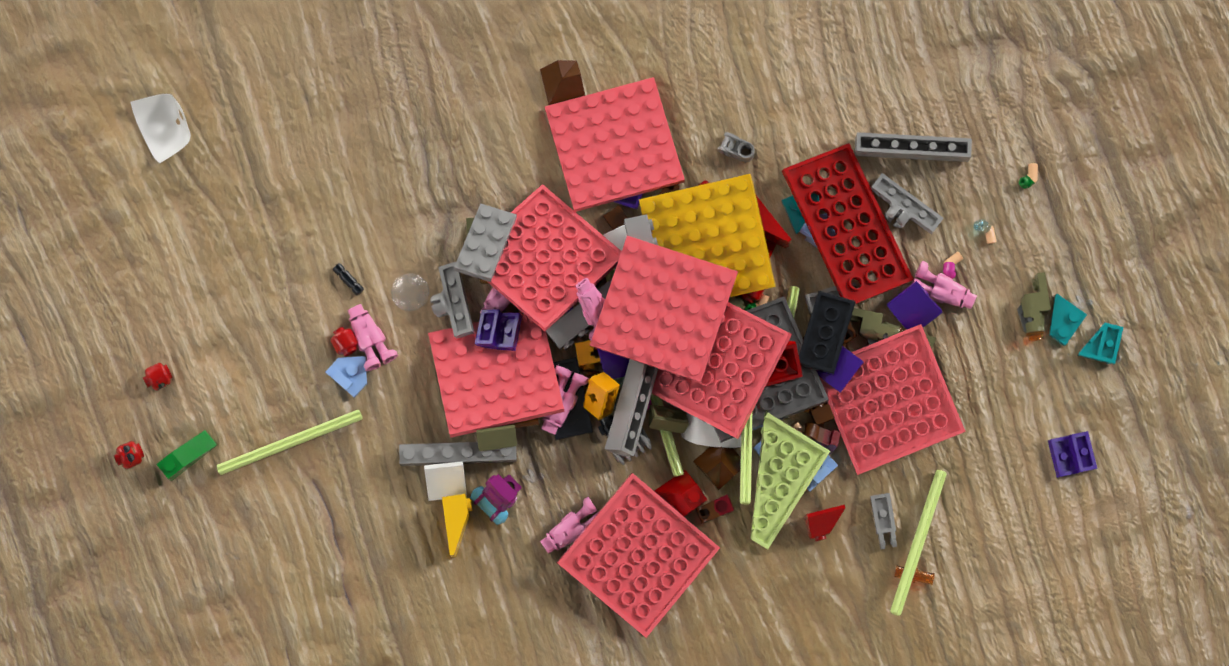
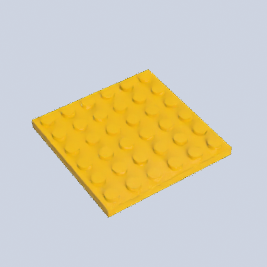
(715, 225)

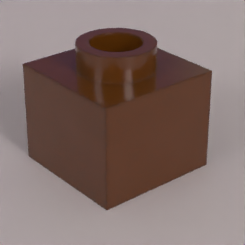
(821, 414)

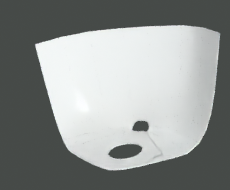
(158, 125)
(705, 434)

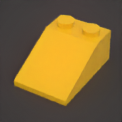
(456, 518)

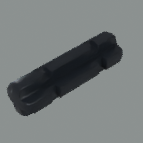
(348, 279)

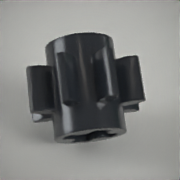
(605, 425)

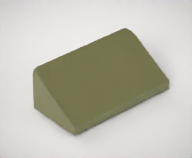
(668, 419)
(496, 438)

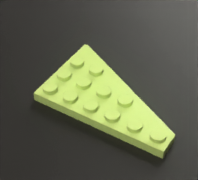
(784, 472)

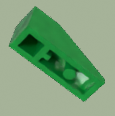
(186, 455)

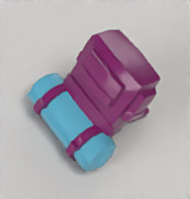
(496, 497)

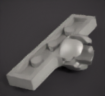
(905, 205)
(453, 301)

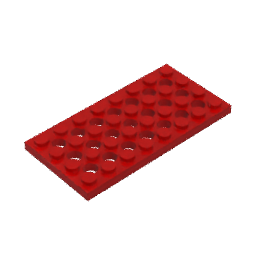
(868, 206)

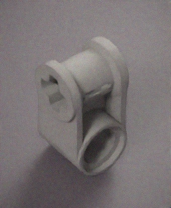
(735, 147)

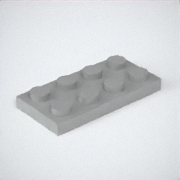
(485, 242)

